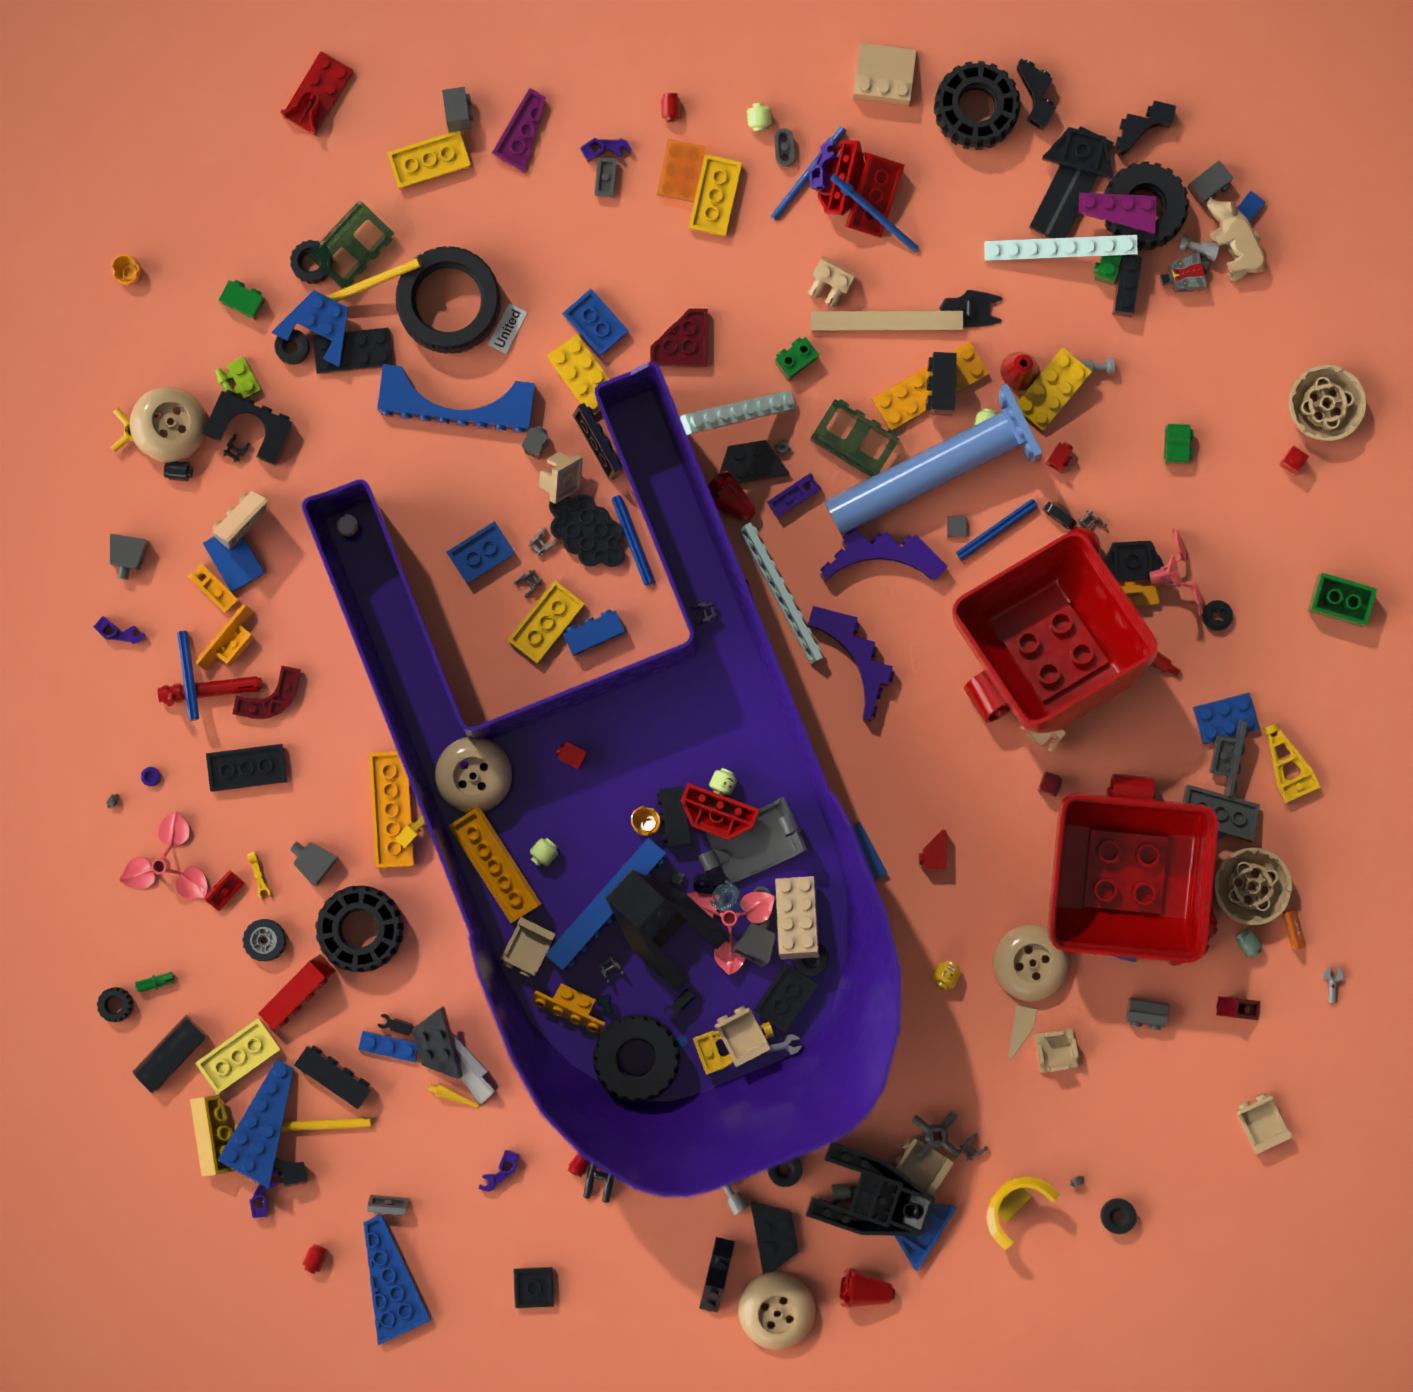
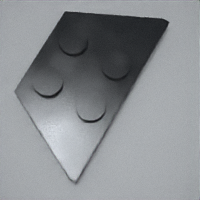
(1081, 152)
(752, 462)
(1132, 560)
(437, 1045)
(774, 1236)

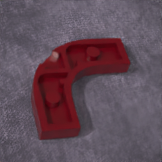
(276, 702)

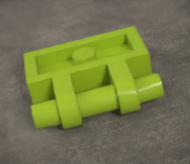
(242, 376)

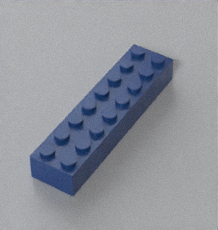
(598, 912)

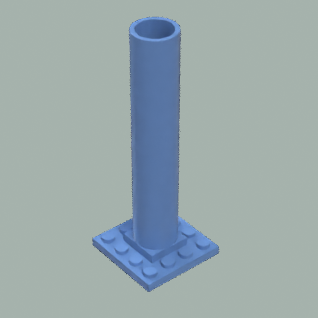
(935, 466)

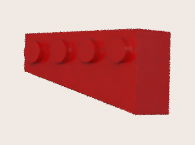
(296, 992)

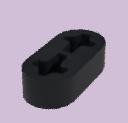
(1059, 516)
(710, 881)

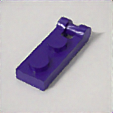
(793, 495)

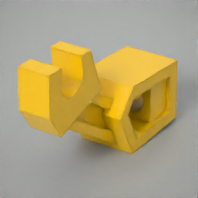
(410, 832)

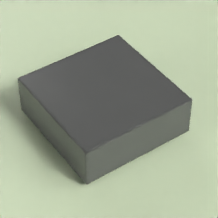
(956, 526)

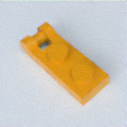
(213, 588)

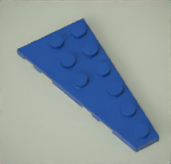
(256, 1138)
(394, 1294)

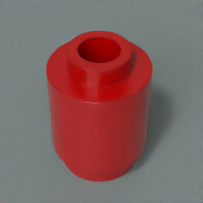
(670, 107)
(315, 1258)

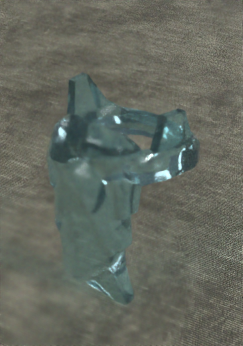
(727, 898)

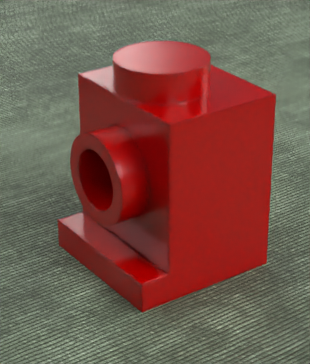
(1060, 456)

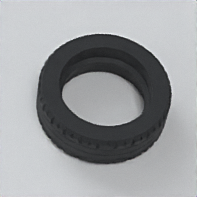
(458, 340)

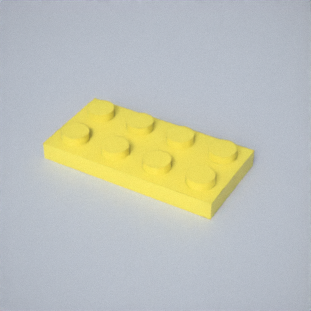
(238, 1056)

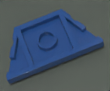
(918, 1247)

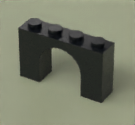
(230, 406)

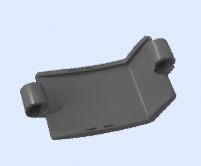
(768, 843)

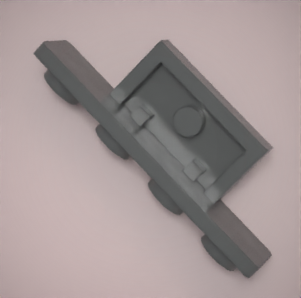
(1227, 756)

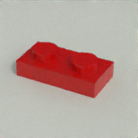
(224, 890)

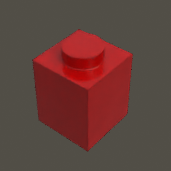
(1294, 460)
(571, 754)

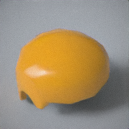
(126, 269)
(645, 821)

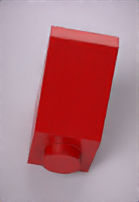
(934, 853)

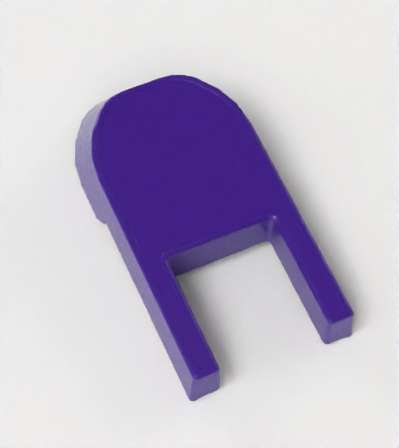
(644, 731)

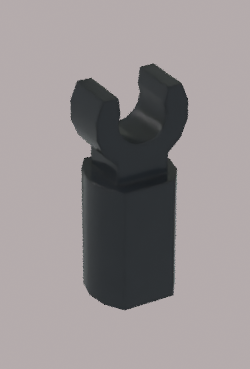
(680, 1002)
(397, 1025)

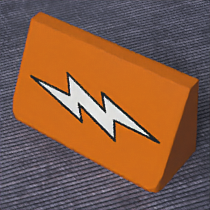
(1294, 929)

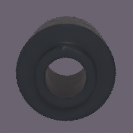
(178, 471)

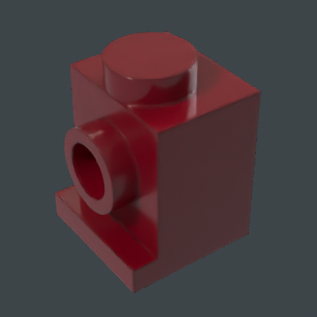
(1050, 784)

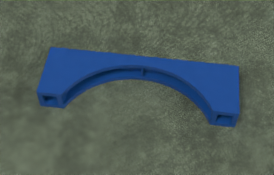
(509, 411)

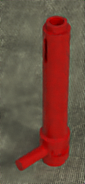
(176, 693)

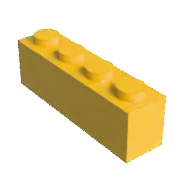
(211, 1133)

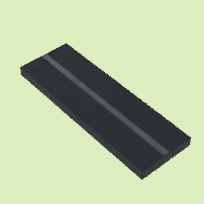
(1061, 200)

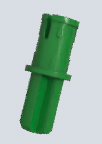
(154, 982)

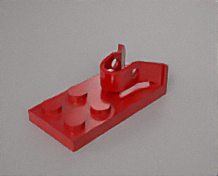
(317, 93)
(877, 187)

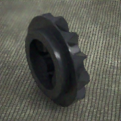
(1216, 606)

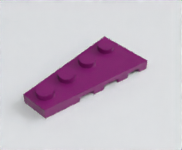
(519, 135)
(1127, 210)

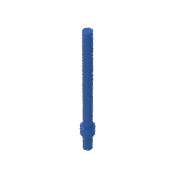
(803, 179)
(847, 189)

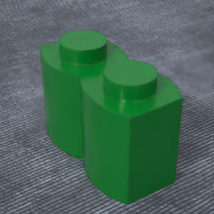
(1177, 443)

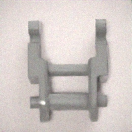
(537, 538)

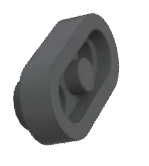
(784, 148)

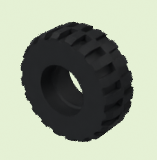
(977, 77)
(1166, 187)
(330, 928)
(607, 1052)

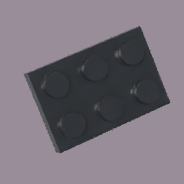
(785, 997)

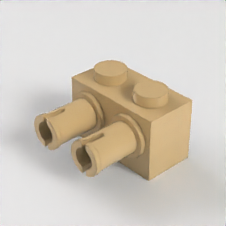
(833, 274)

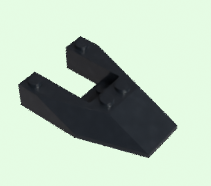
(652, 914)
(883, 1200)

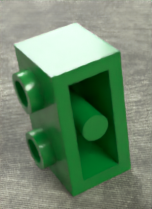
(1107, 269)
(796, 358)

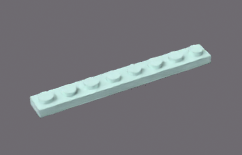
(1061, 247)
(738, 412)
(780, 593)

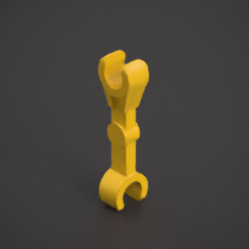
(252, 857)

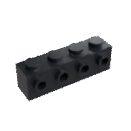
(333, 1076)

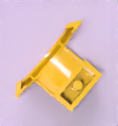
(1009, 1200)

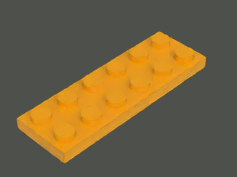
(908, 397)
(390, 809)
(494, 864)

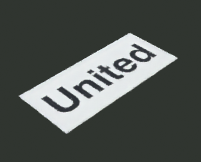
(507, 328)

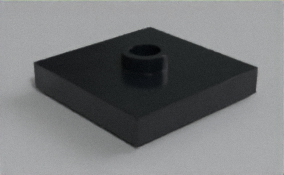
(533, 1287)

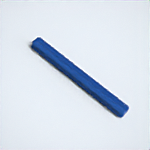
(996, 529)
(632, 540)
(188, 675)

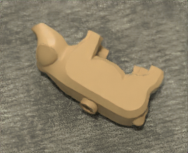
(1239, 238)

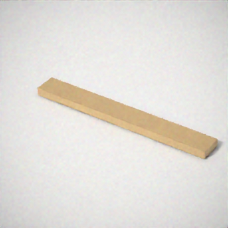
(885, 320)

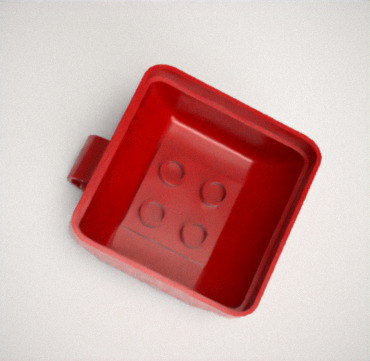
(1052, 637)
(1132, 874)

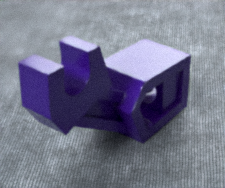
(613, 145)
(825, 156)
(127, 636)
(494, 1180)
(260, 1191)

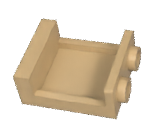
(527, 947)
(742, 1035)
(1262, 1123)
(925, 1173)

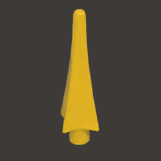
(443, 1092)

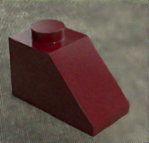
(1237, 1008)

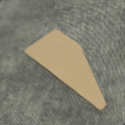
(1022, 1026)

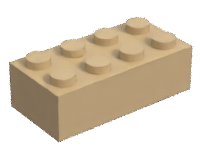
(797, 917)

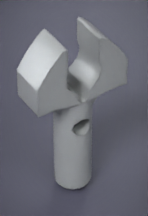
(1332, 983)
(784, 1045)

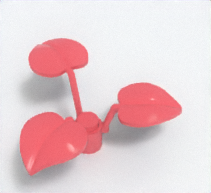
(1163, 576)
(139, 872)
(756, 907)

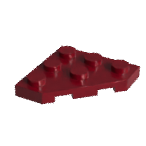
(684, 341)

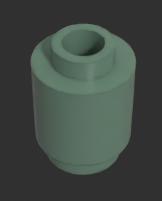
(1249, 943)

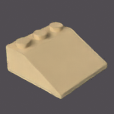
(884, 74)
(240, 519)

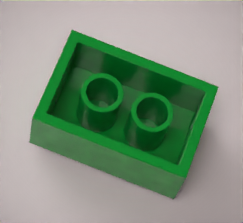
(1342, 600)

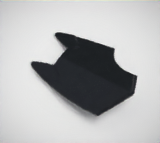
(974, 307)

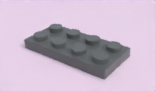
(1235, 816)

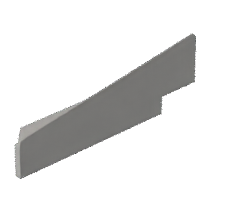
(473, 1072)

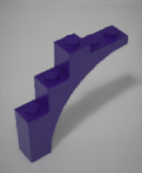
(859, 549)
(861, 650)

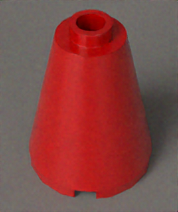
(1019, 370)
(730, 497)
(864, 1290)

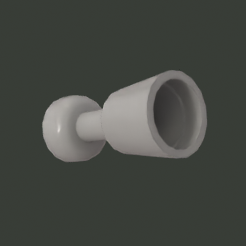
(1207, 249)
(1109, 365)
(735, 1201)

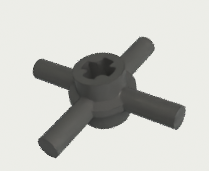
(942, 1129)

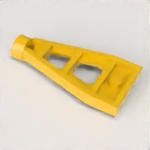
(1298, 785)
(709, 1054)

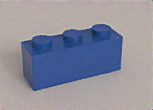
(593, 632)

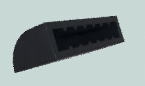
(169, 1054)

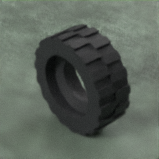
(297, 266)

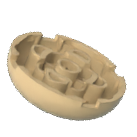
(1349, 399)
(146, 427)
(474, 751)
(1272, 874)
(1020, 983)
(769, 1289)

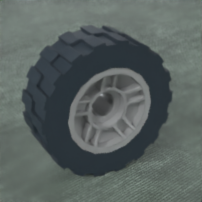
(253, 938)

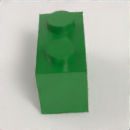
(242, 299)

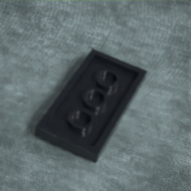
(360, 351)
(601, 448)
(246, 767)

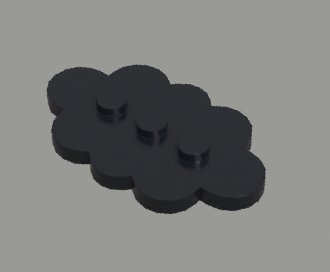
(587, 531)

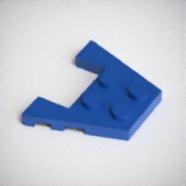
(322, 317)

